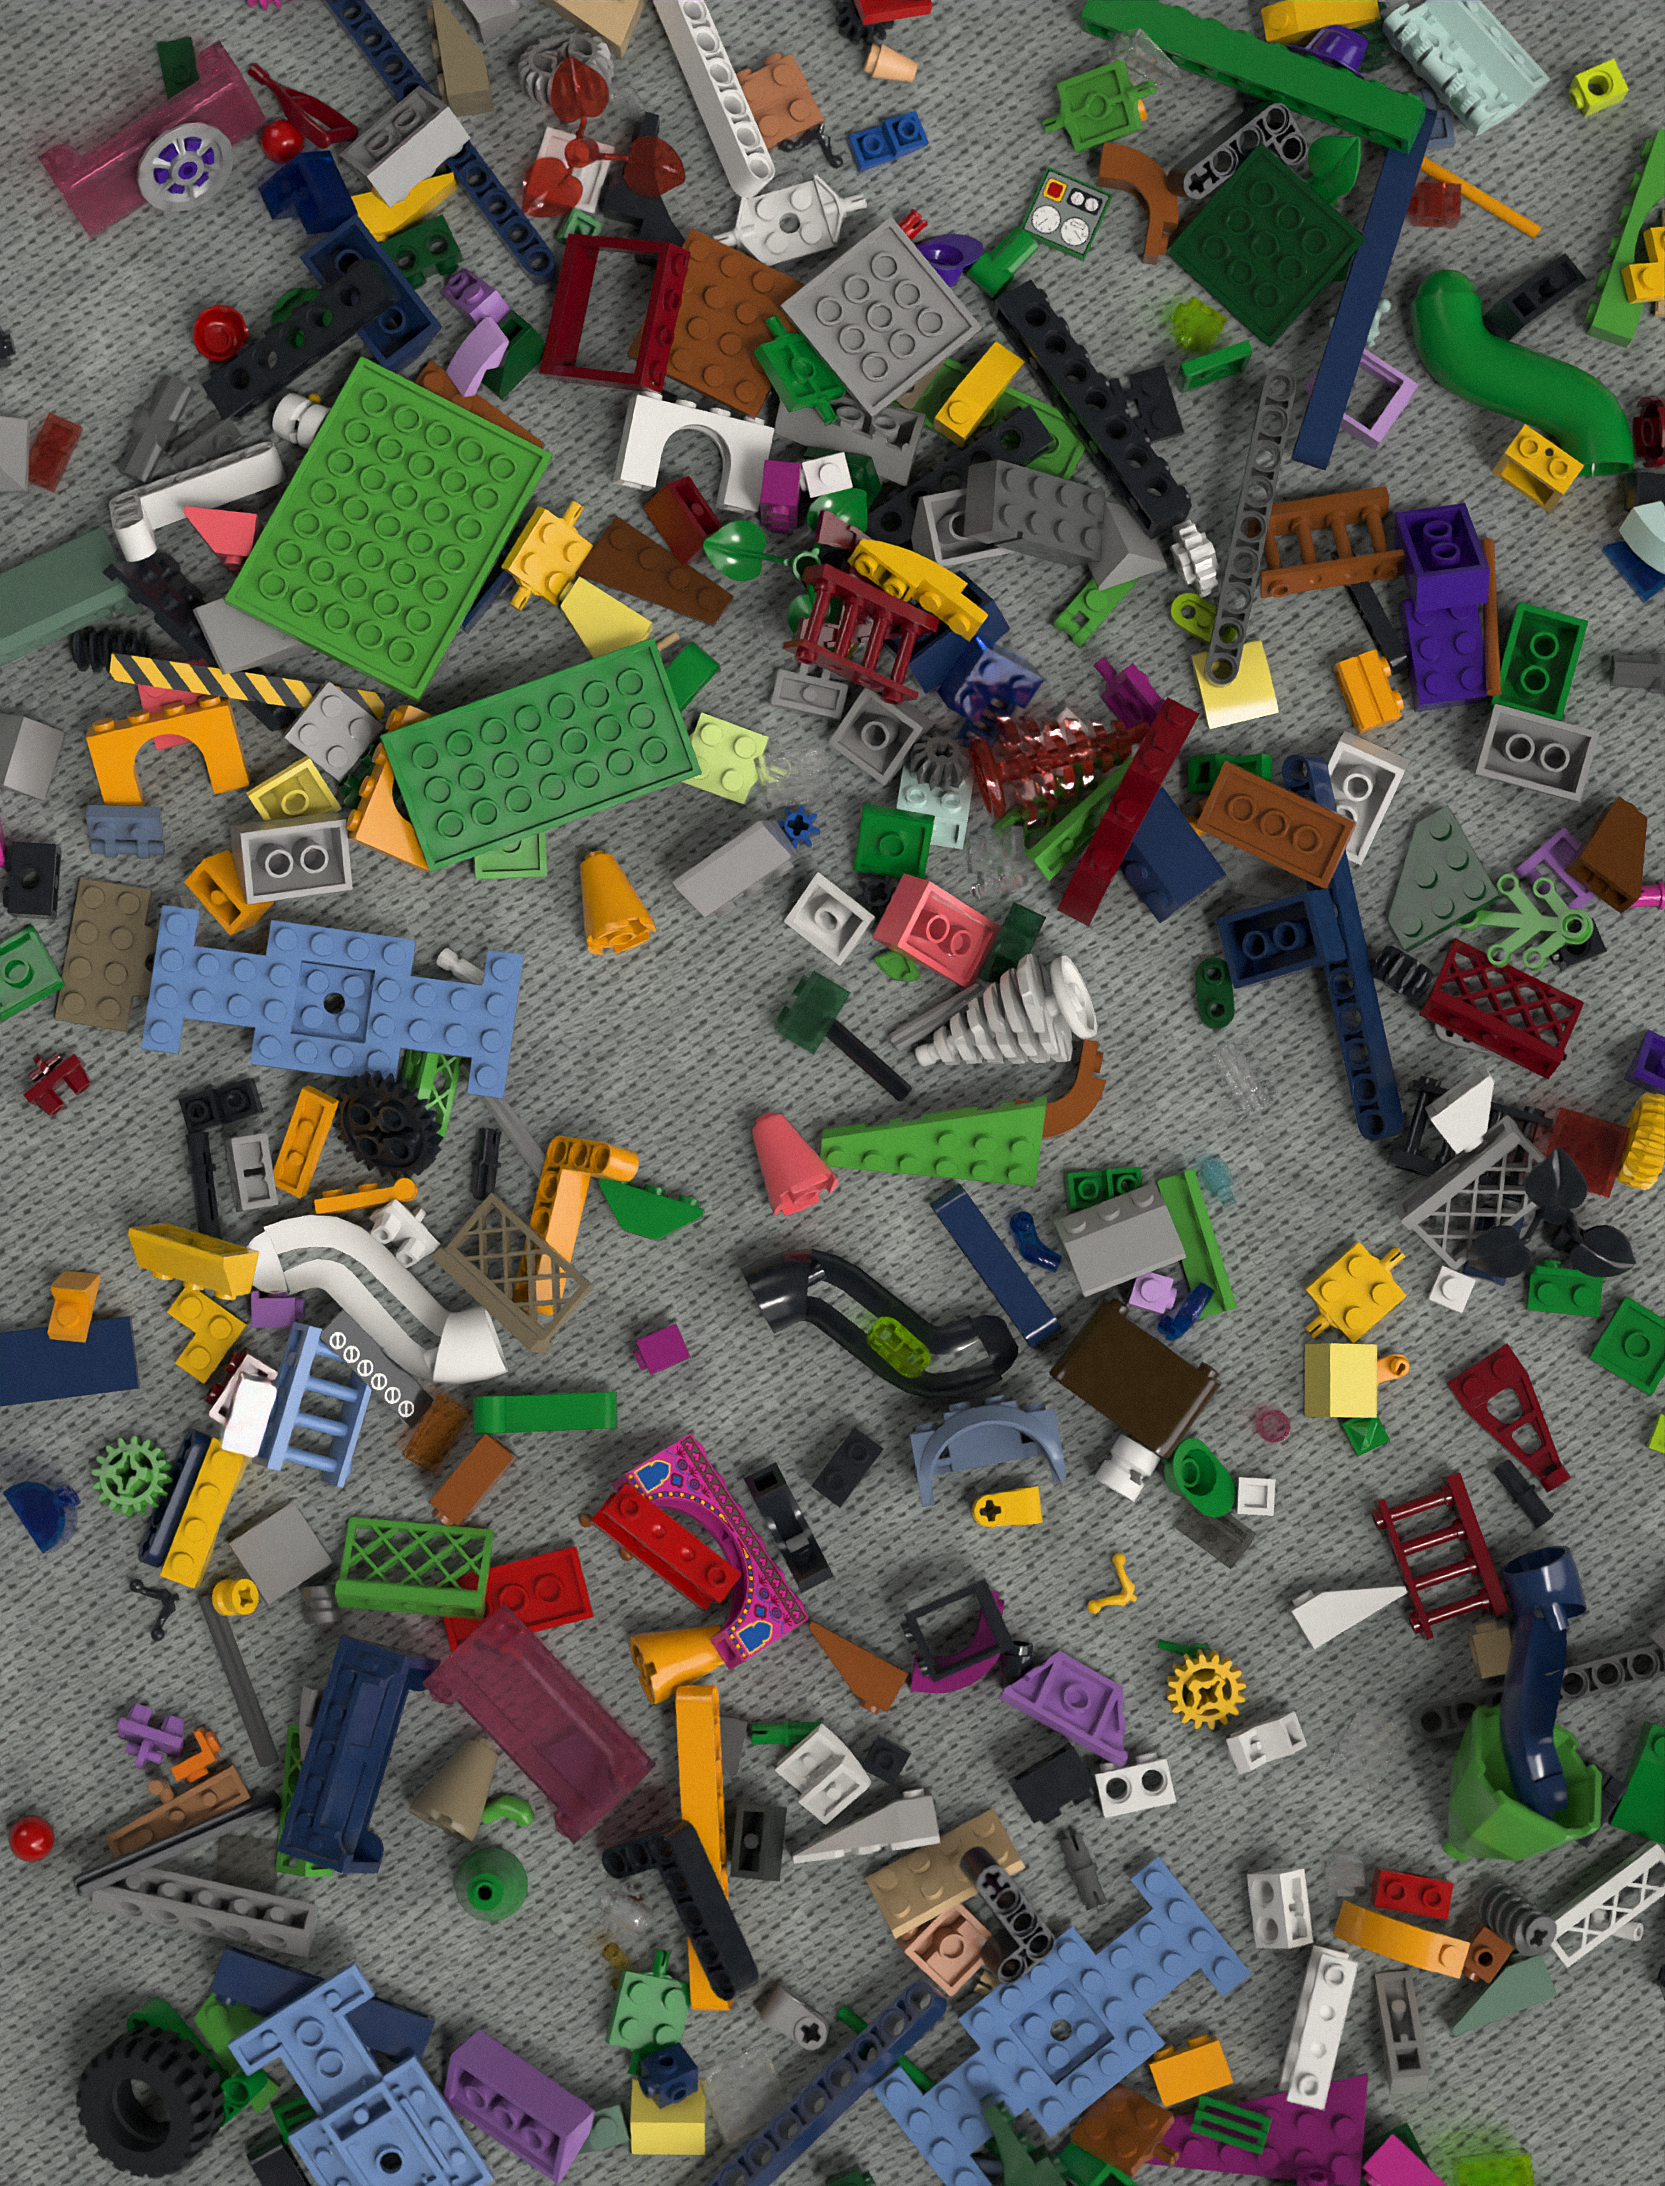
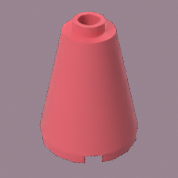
(789, 1165)

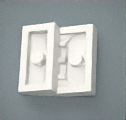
(824, 1774)

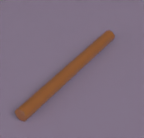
(1490, 623)

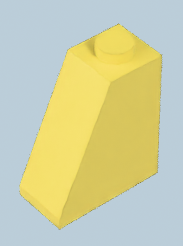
(600, 619)

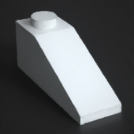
(1334, 1611)

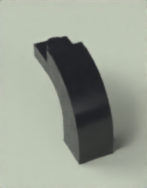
(788, 1527)

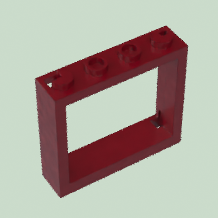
(572, 303)

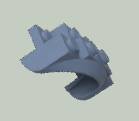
(985, 1438)

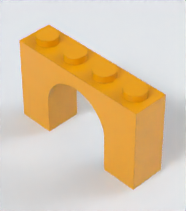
(205, 723)
(376, 820)

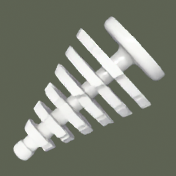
(1019, 1018)

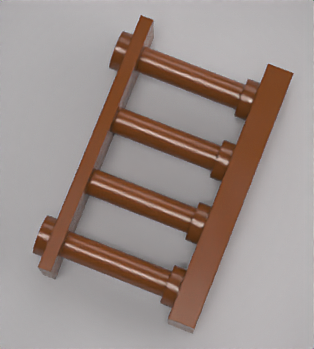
(1325, 512)

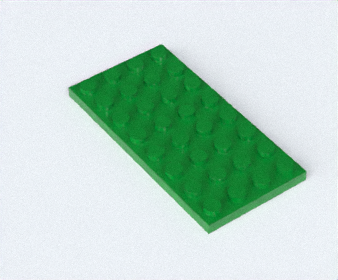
(541, 754)

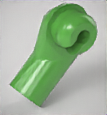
(509, 1807)

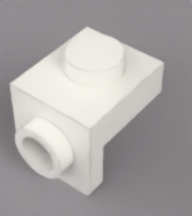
(825, 475)

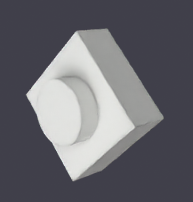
(1451, 1289)
(1255, 1496)

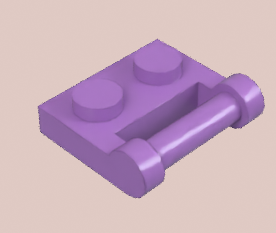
(1556, 855)

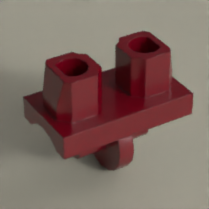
(44, 1092)

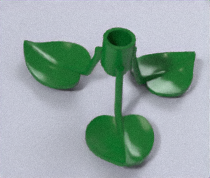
(1336, 168)
(739, 548)

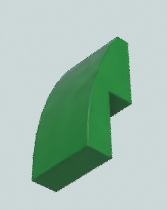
(1095, 1187)

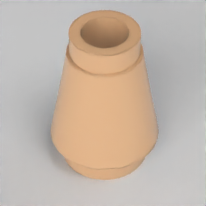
(889, 64)

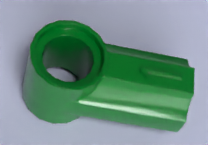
(997, 269)

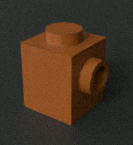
(1485, 1954)

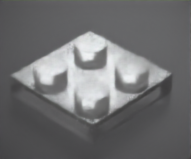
(743, 2092)

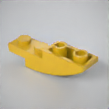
(917, 577)

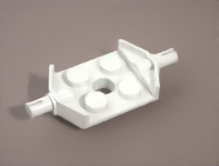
(810, 202)

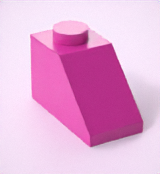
(1397, 2166)

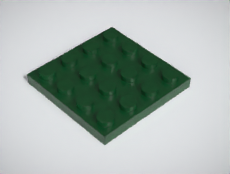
(1266, 245)

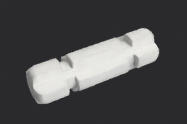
(460, 968)

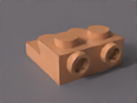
(779, 100)
(947, 1947)

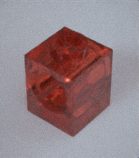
(1435, 205)

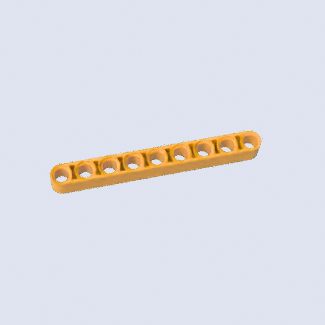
(702, 1804)

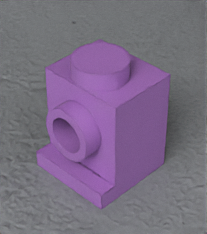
(276, 1310)

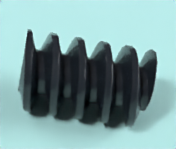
(99, 650)

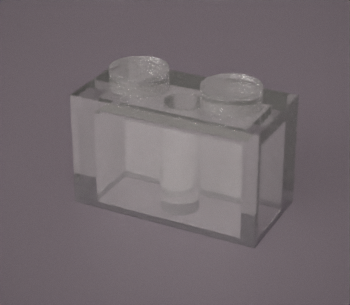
(248, 1414)

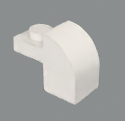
(1265, 1742)

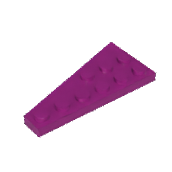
(1296, 2137)

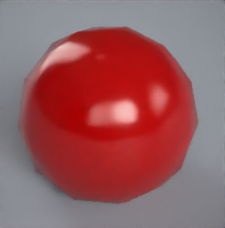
(281, 141)
(31, 1838)

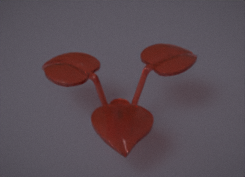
(548, 184)

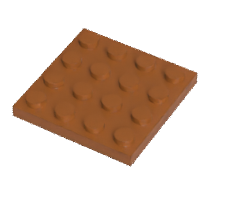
(723, 324)

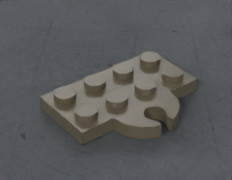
(107, 955)

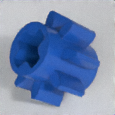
(804, 835)

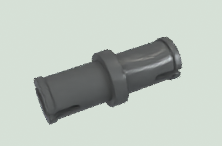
(1083, 1871)

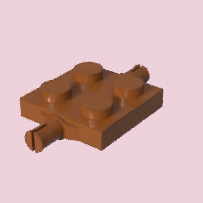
(1125, 2130)

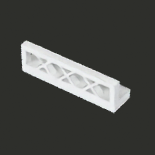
(1600, 1892)

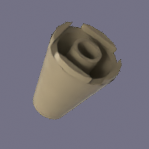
(459, 1791)

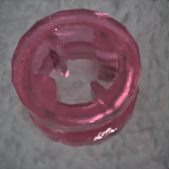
(1266, 1417)

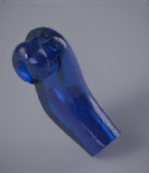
(1029, 1244)
(1187, 1313)

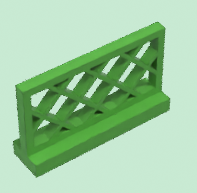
(1070, 836)
(407, 1597)

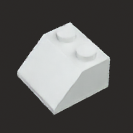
(1464, 1111)

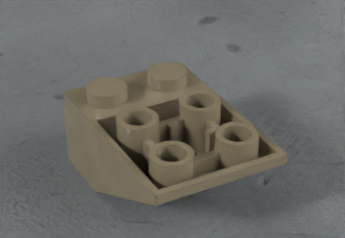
(465, 76)

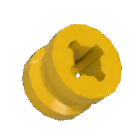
(235, 1597)

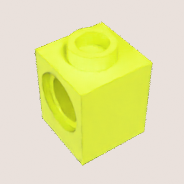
(1608, 78)

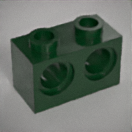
(416, 245)

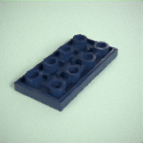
(51, 1369)

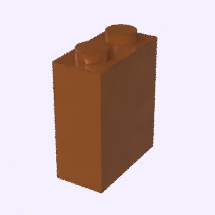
(472, 1481)

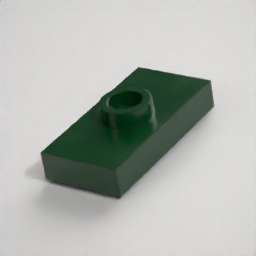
(178, 65)

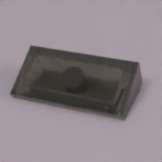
(1220, 1536)

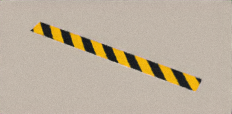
(232, 685)

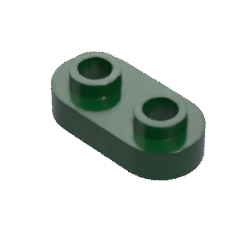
(1214, 992)

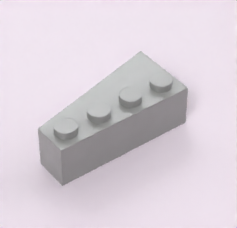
(887, 438)

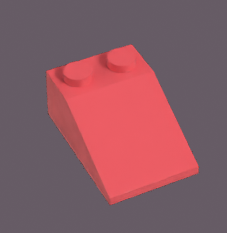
(936, 931)

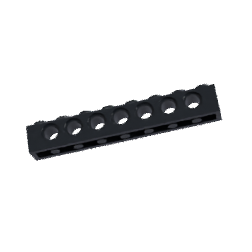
(1018, 422)
(1152, 512)

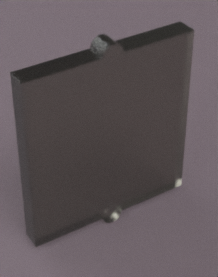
(248, 1863)

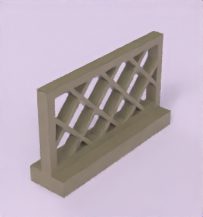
(492, 1296)

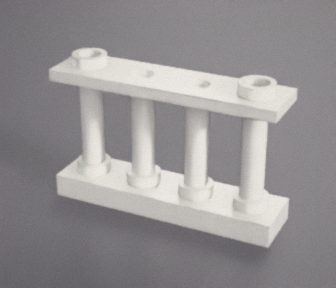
(1317, 2026)

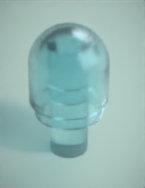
(1218, 1180)

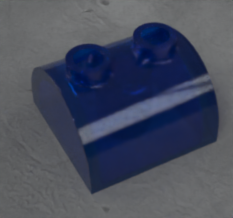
(46, 1512)

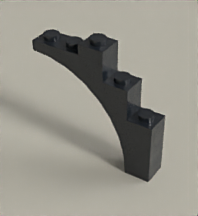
(644, 212)

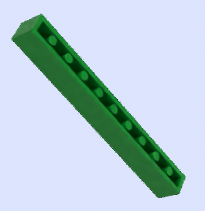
(1265, 70)

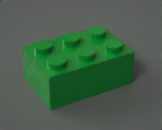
(1538, 661)

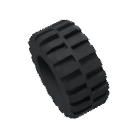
(120, 2125)

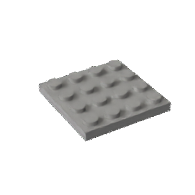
(880, 317)

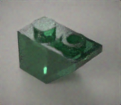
(1012, 942)

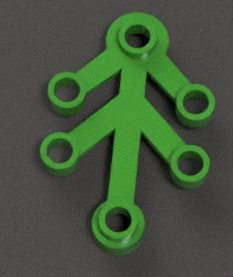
(1532, 923)

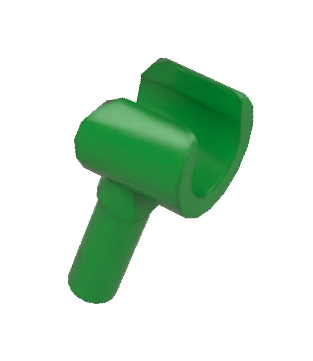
(1181, 1649)

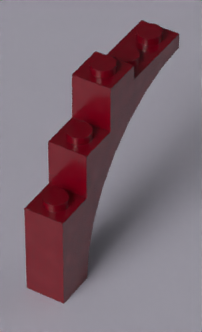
(1127, 811)

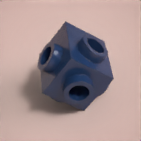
(668, 2076)

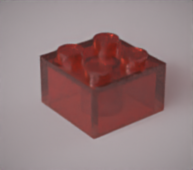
(1593, 1146)

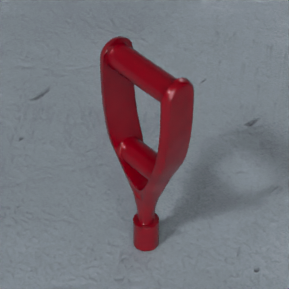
(297, 103)

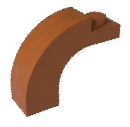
(1144, 179)
(1081, 1100)

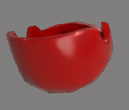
(219, 333)

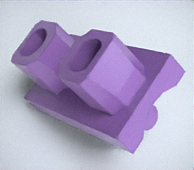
(136, 1730)

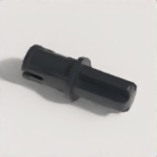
(486, 1163)
(1522, 1493)

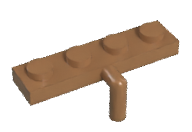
(179, 1812)

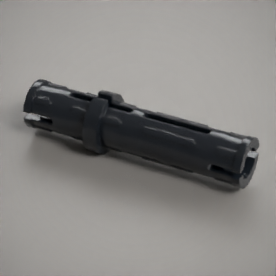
(203, 1184)

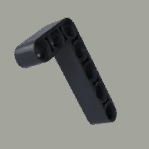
(696, 1896)

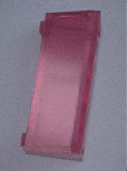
(103, 182)
(542, 1721)

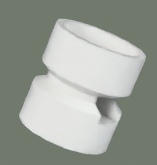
(299, 419)
(1127, 1467)

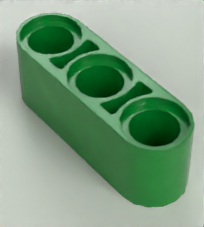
(690, 673)

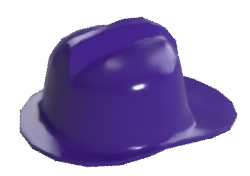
(1337, 47)
(950, 255)

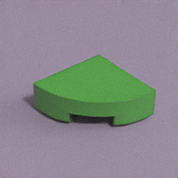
(897, 967)

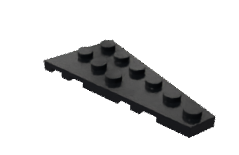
(167, 592)

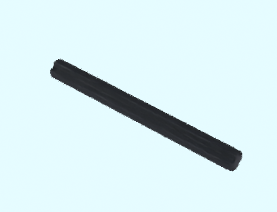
(177, 1843)

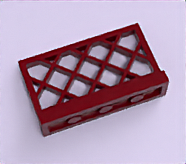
(1493, 1029)

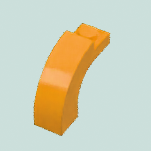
(1400, 1940)

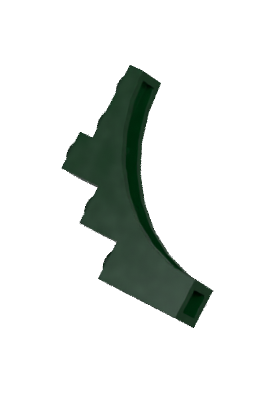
(1019, 2158)

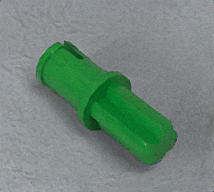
(782, 1732)

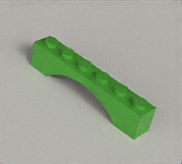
(1612, 316)

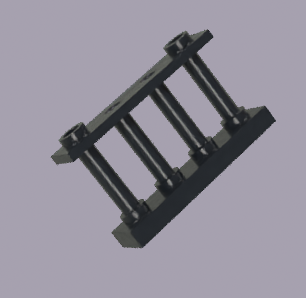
(1410, 1158)

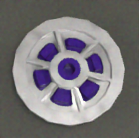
(185, 166)

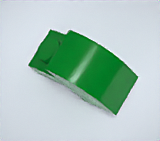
(1205, 769)

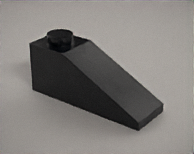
(1533, 298)

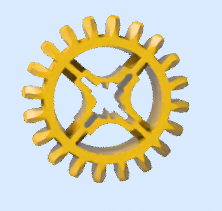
(1645, 1145)

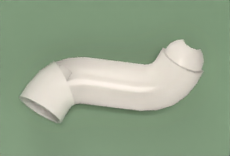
(468, 1341)

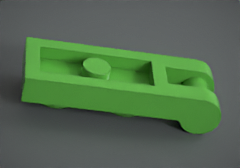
(1093, 606)

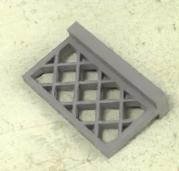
(1455, 1179)

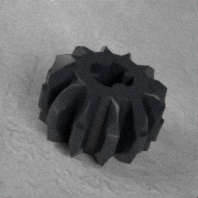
(852, 24)
(1402, 973)

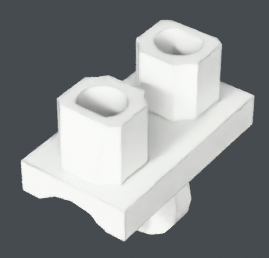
(405, 1230)

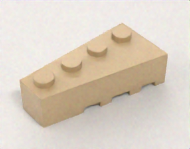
(606, 19)

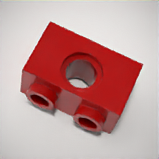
(1411, 1893)

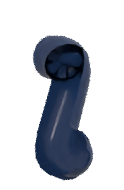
(1528, 1696)

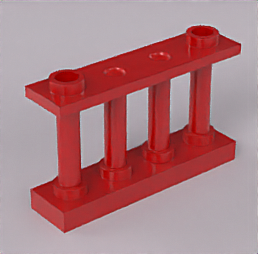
(665, 1547)

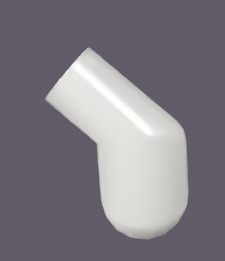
(1632, 1930)

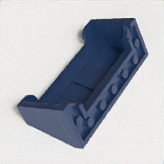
(350, 1755)

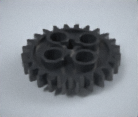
(387, 1125)

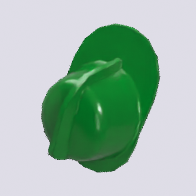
(1200, 1478)

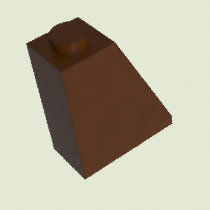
(1613, 855)

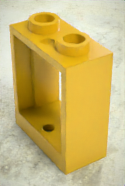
(1533, 472)

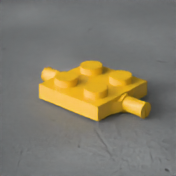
(546, 556)
(1354, 1292)

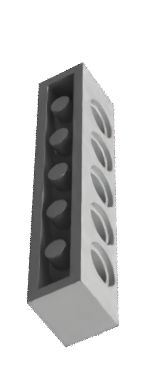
(211, 1909)

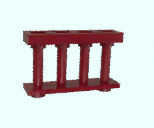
(884, 610)
(1463, 1528)

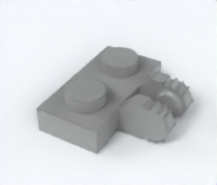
(810, 694)

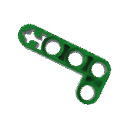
(544, 1413)
(238, 2087)

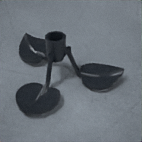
(1556, 1187)

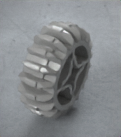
(542, 61)

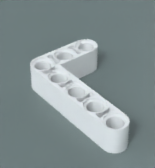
(204, 486)

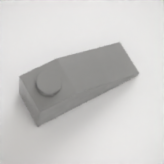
(1401, 2033)

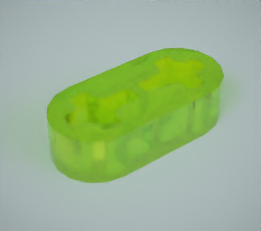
(898, 1347)

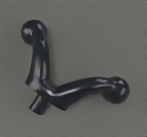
(788, 145)
(167, 1599)

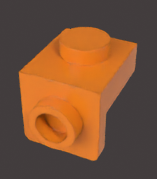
(196, 1765)

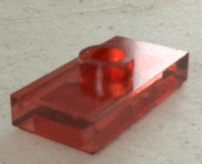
(52, 452)

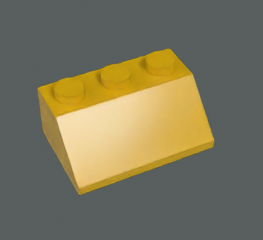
(194, 1259)

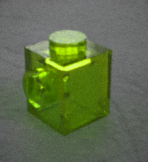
(1197, 325)

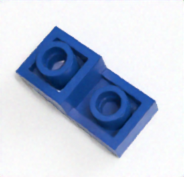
(887, 142)

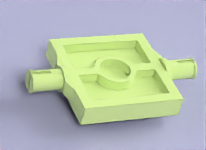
(726, 758)

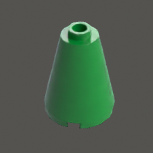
(501, 1873)

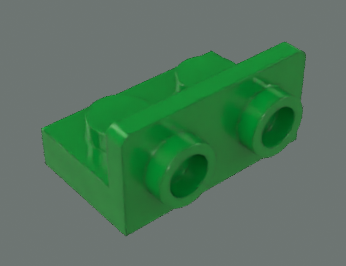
(1563, 1290)

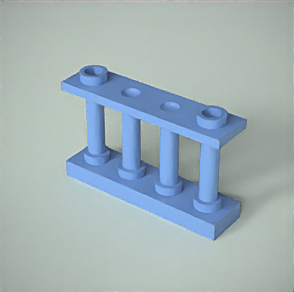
(292, 1381)

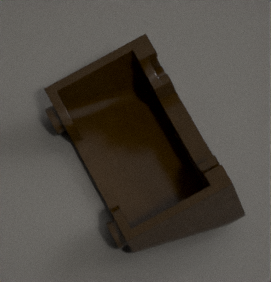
(1135, 1378)

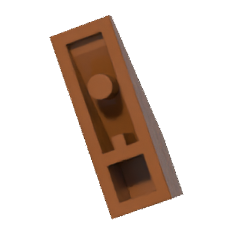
(864, 1672)

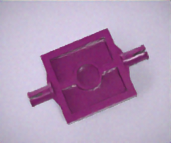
(1129, 694)

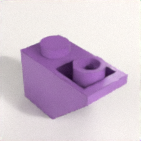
(474, 298)

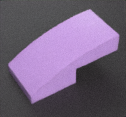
(478, 352)

